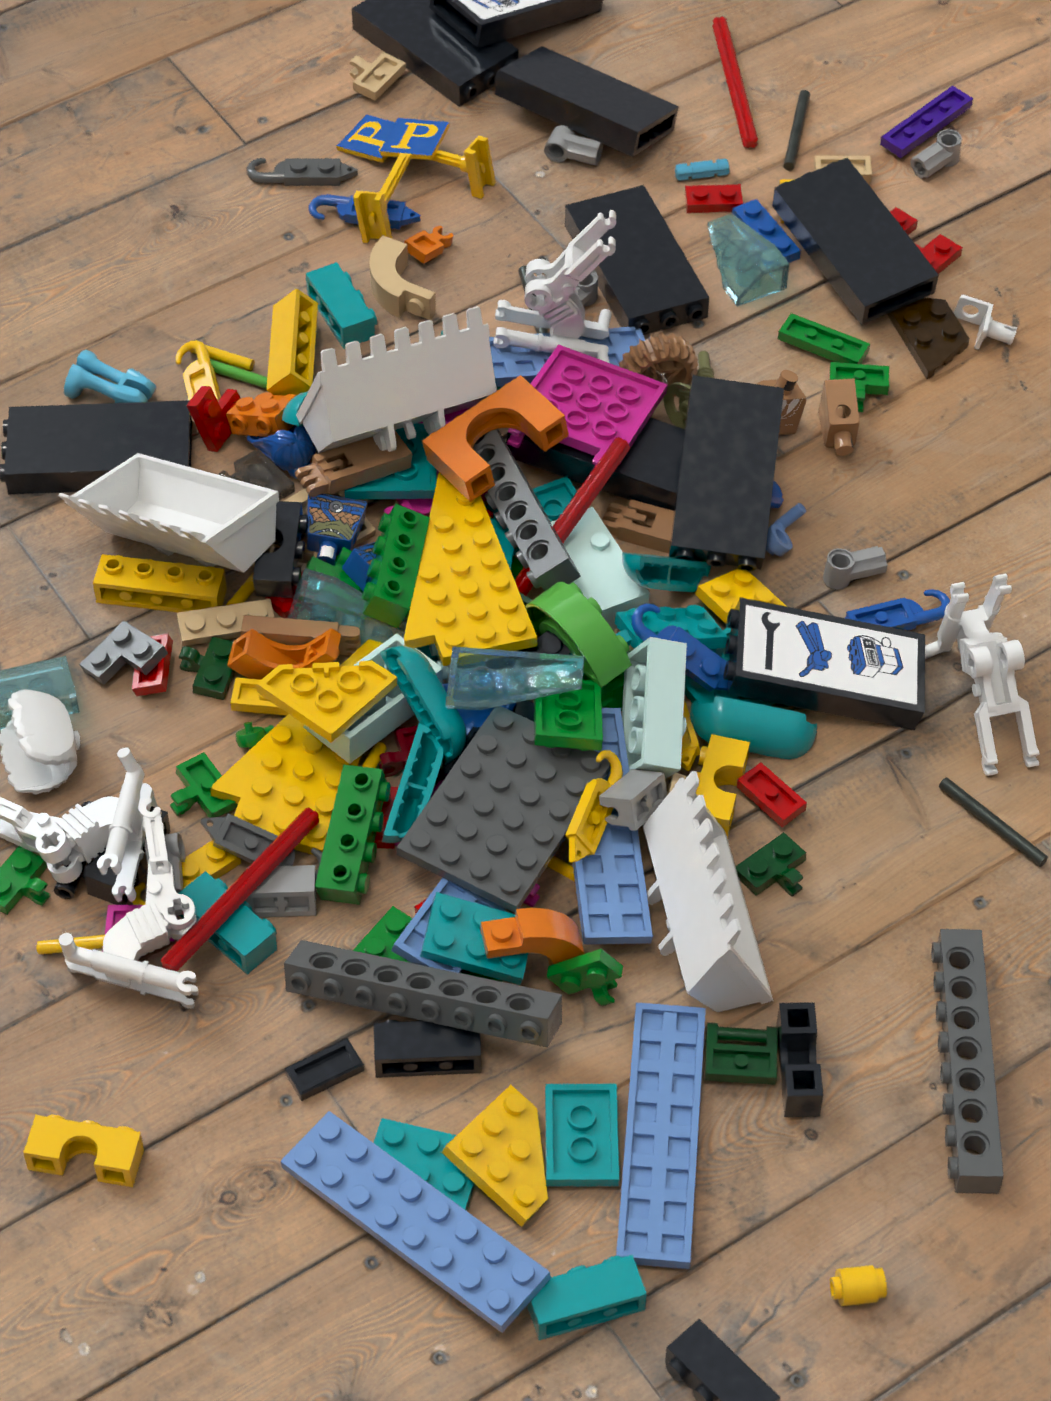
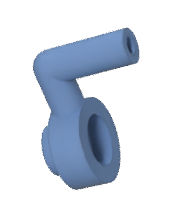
(777, 539)

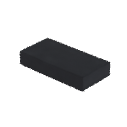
(324, 1069)

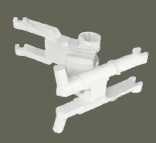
(558, 300)
(991, 664)
(87, 831)
(143, 930)

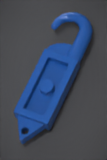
(397, 211)
(901, 613)
(701, 662)

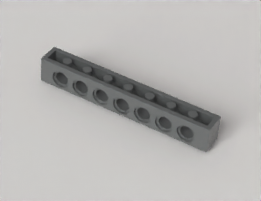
(524, 516)
(424, 993)
(970, 1172)

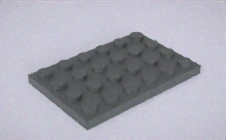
(501, 811)

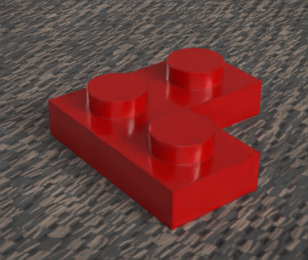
(211, 416)

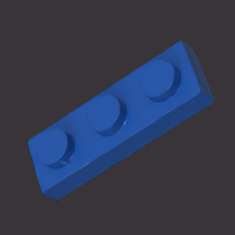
(761, 221)

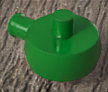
(251, 735)

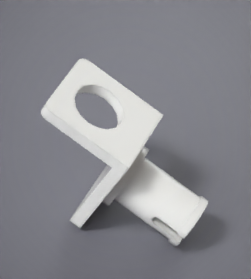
(987, 327)

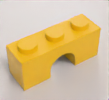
(722, 765)
(57, 1140)

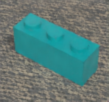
(341, 304)
(243, 935)
(588, 1297)

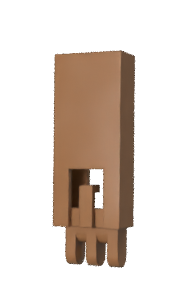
(357, 464)
(621, 520)
(300, 631)

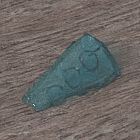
(747, 261)
(331, 600)
(503, 677)

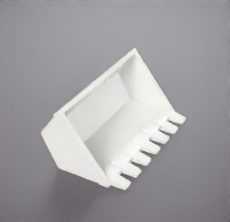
(400, 384)
(182, 511)
(703, 902)

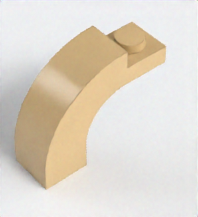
(391, 291)

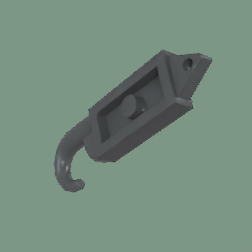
(303, 172)
(245, 839)

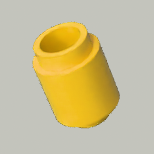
(858, 1285)

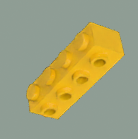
(292, 344)
(158, 584)

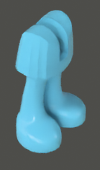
(128, 388)

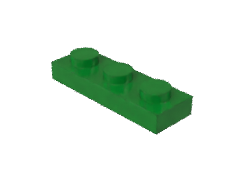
(823, 340)

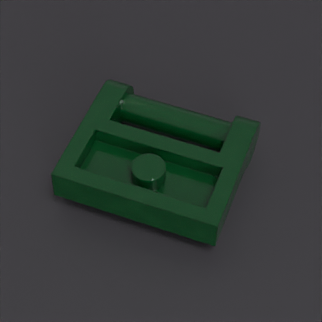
(741, 1062)

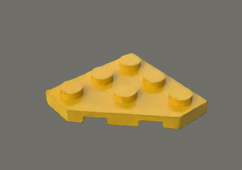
(328, 694)
(504, 1155)

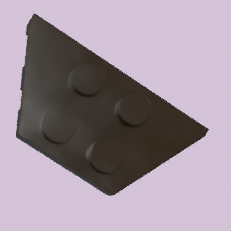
(930, 333)

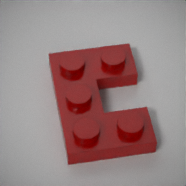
(939, 251)

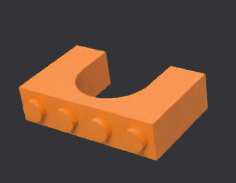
(512, 406)

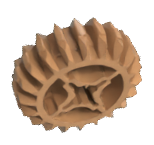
(662, 359)

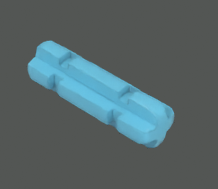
(702, 169)

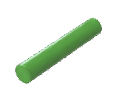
(239, 374)

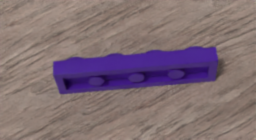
(926, 121)

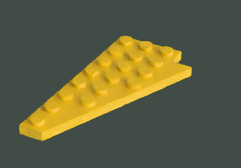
(464, 583)
(286, 775)

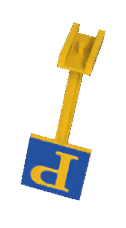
(371, 132)
(407, 141)

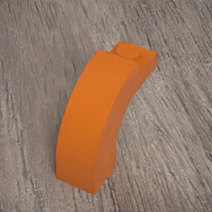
(257, 655)
(533, 932)

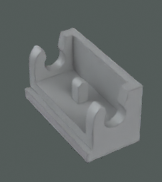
(634, 797)
(286, 893)

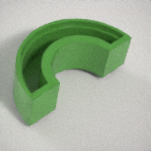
(582, 629)

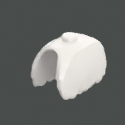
(38, 742)

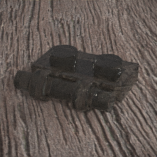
(261, 471)

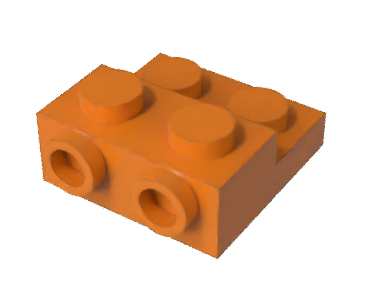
(259, 415)

